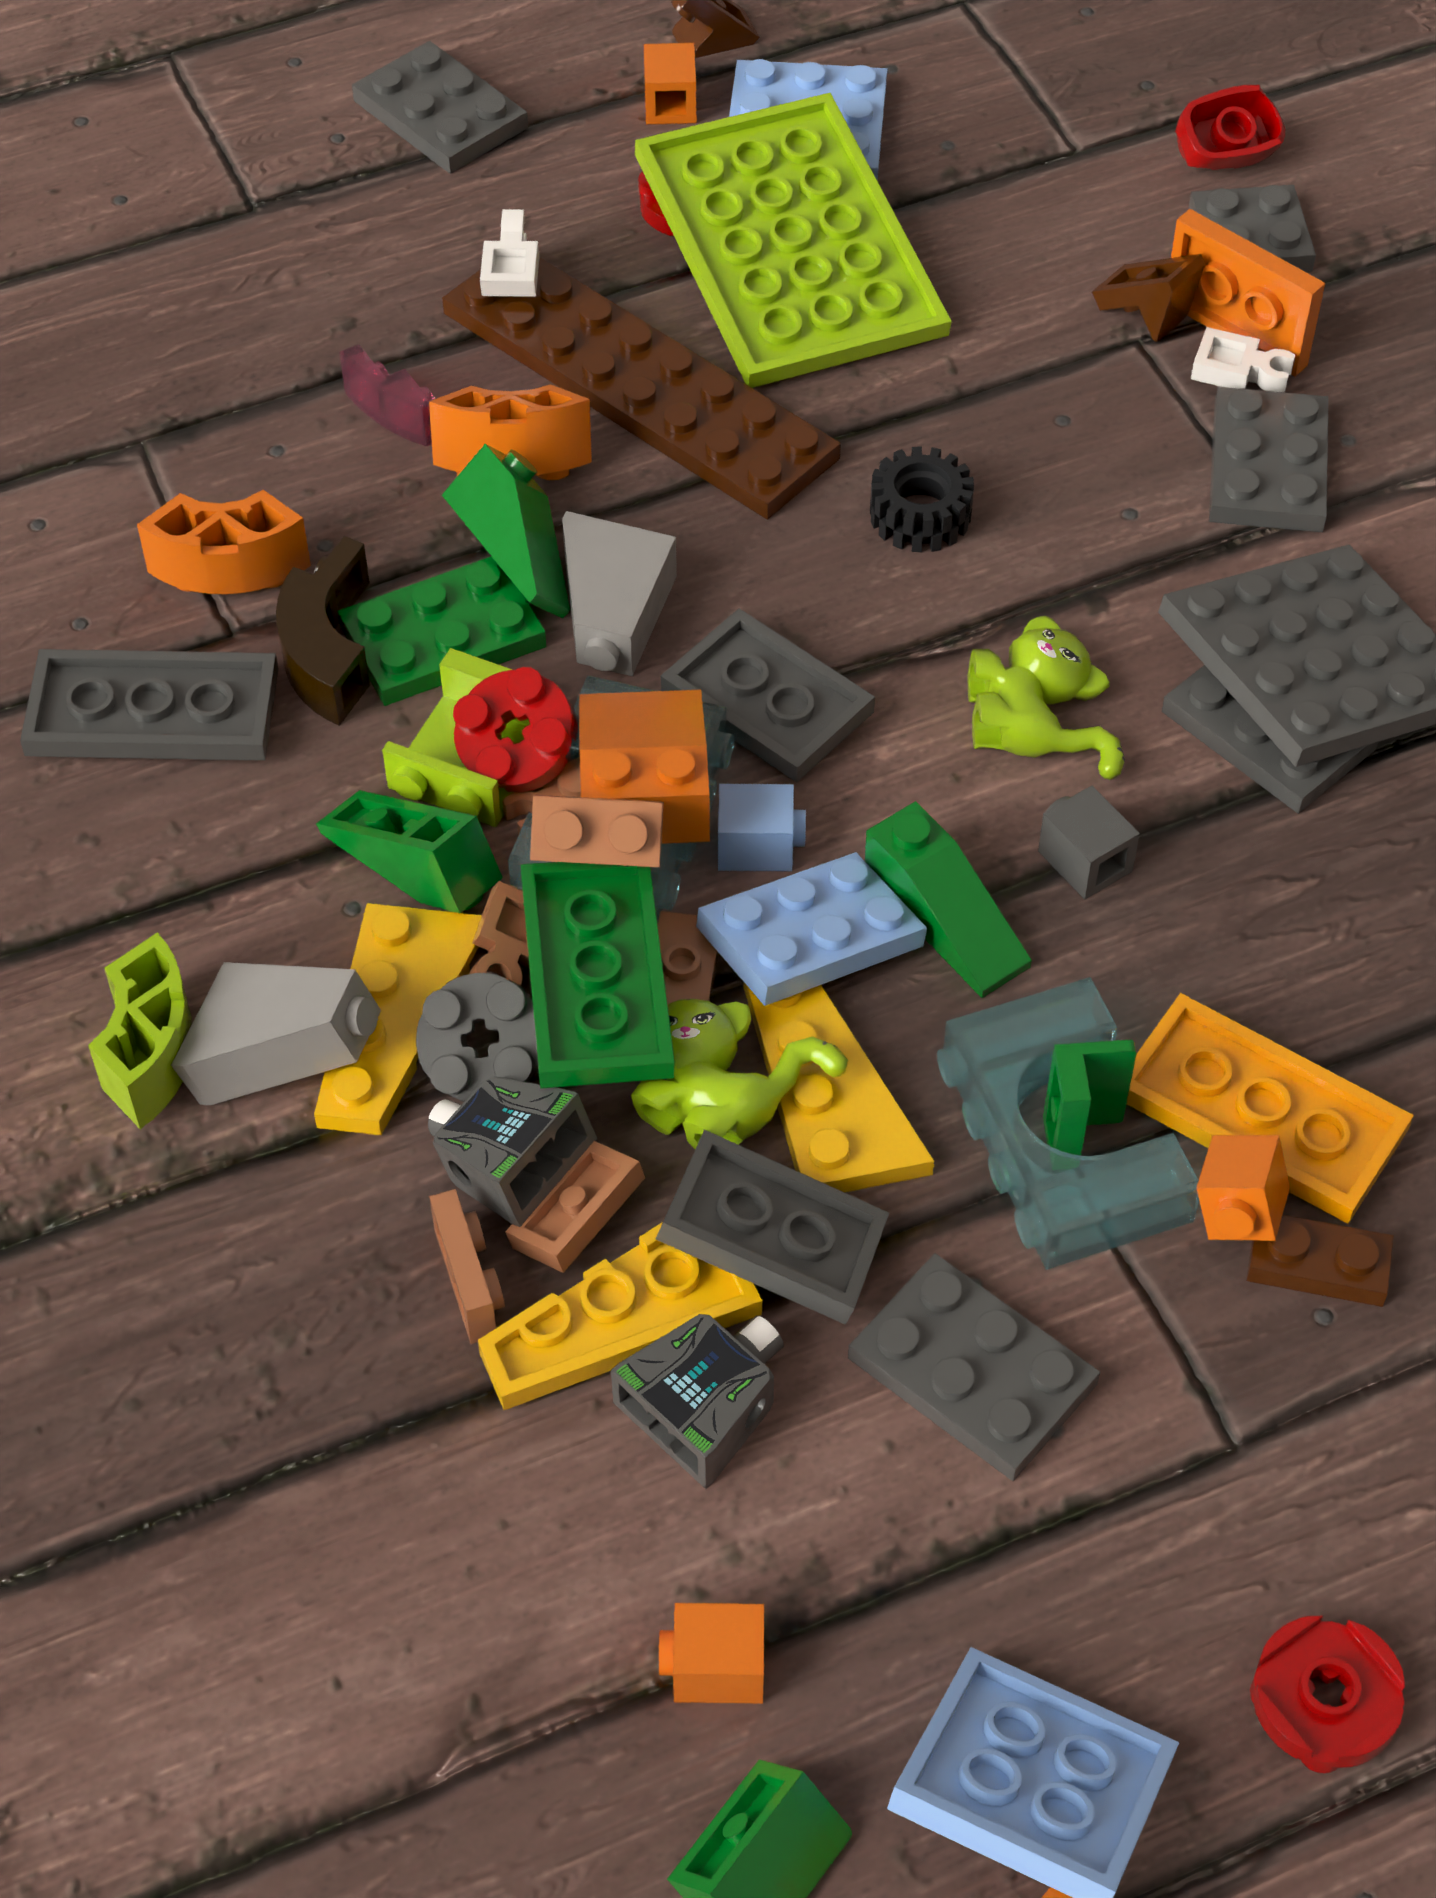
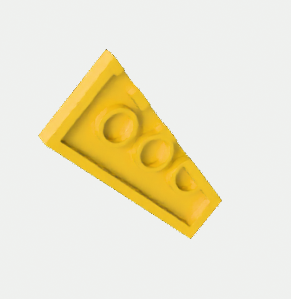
(842, 1126)

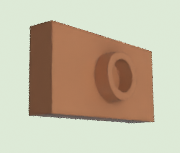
(687, 958)

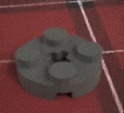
(452, 1015)

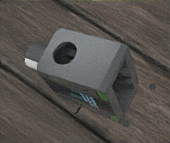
(510, 1143)
(700, 1391)

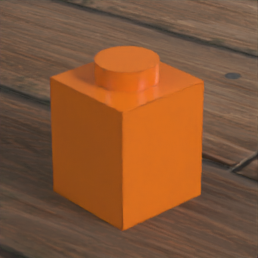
(670, 83)
(1243, 1187)
(715, 1653)

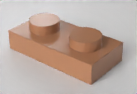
(596, 830)
(577, 1207)
(460, 1241)

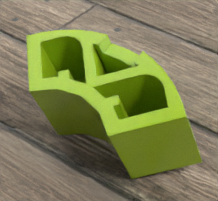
(143, 1032)

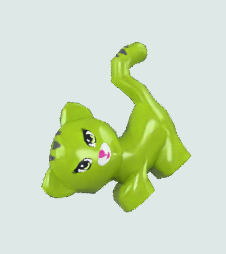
(1011, 701)
(708, 1095)

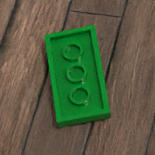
(596, 974)

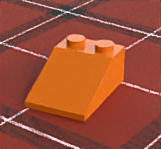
(649, 751)

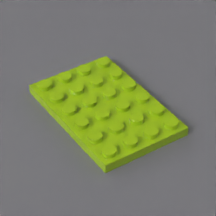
(791, 240)

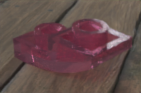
(388, 399)

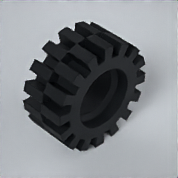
(921, 476)

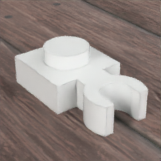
(1234, 360)

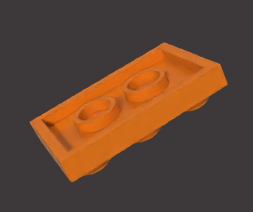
(1250, 289)

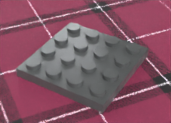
(1313, 652)

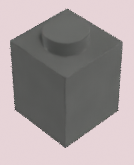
(1088, 841)

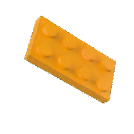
(1225, 1079)

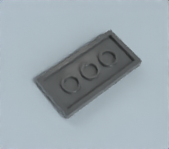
(150, 704)

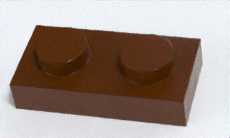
(1324, 1260)

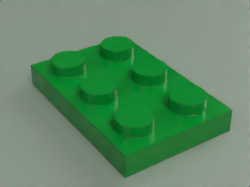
(416, 625)

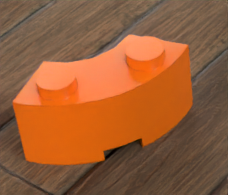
(540, 423)
(224, 545)

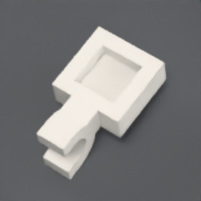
(513, 262)

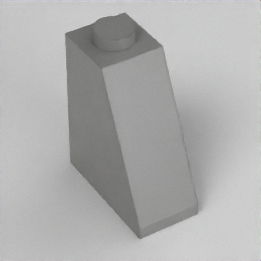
(615, 588)
(273, 1028)

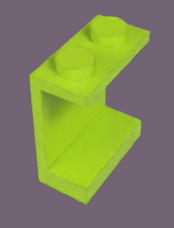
(431, 764)

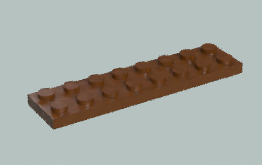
(651, 387)

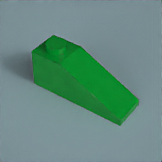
(513, 523)
(418, 847)
(947, 896)

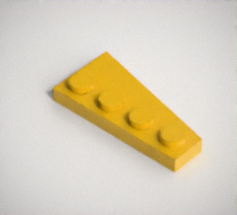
(401, 961)
(609, 1319)

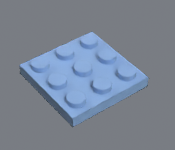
(856, 90)
(1034, 1777)

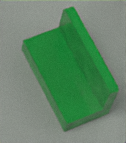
(1086, 1088)
(765, 1841)

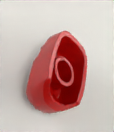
(1230, 129)

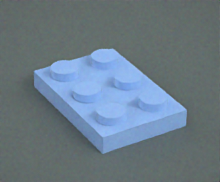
(810, 928)

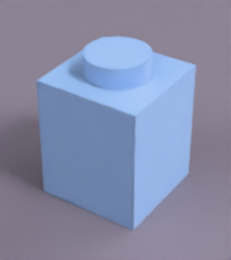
(758, 827)

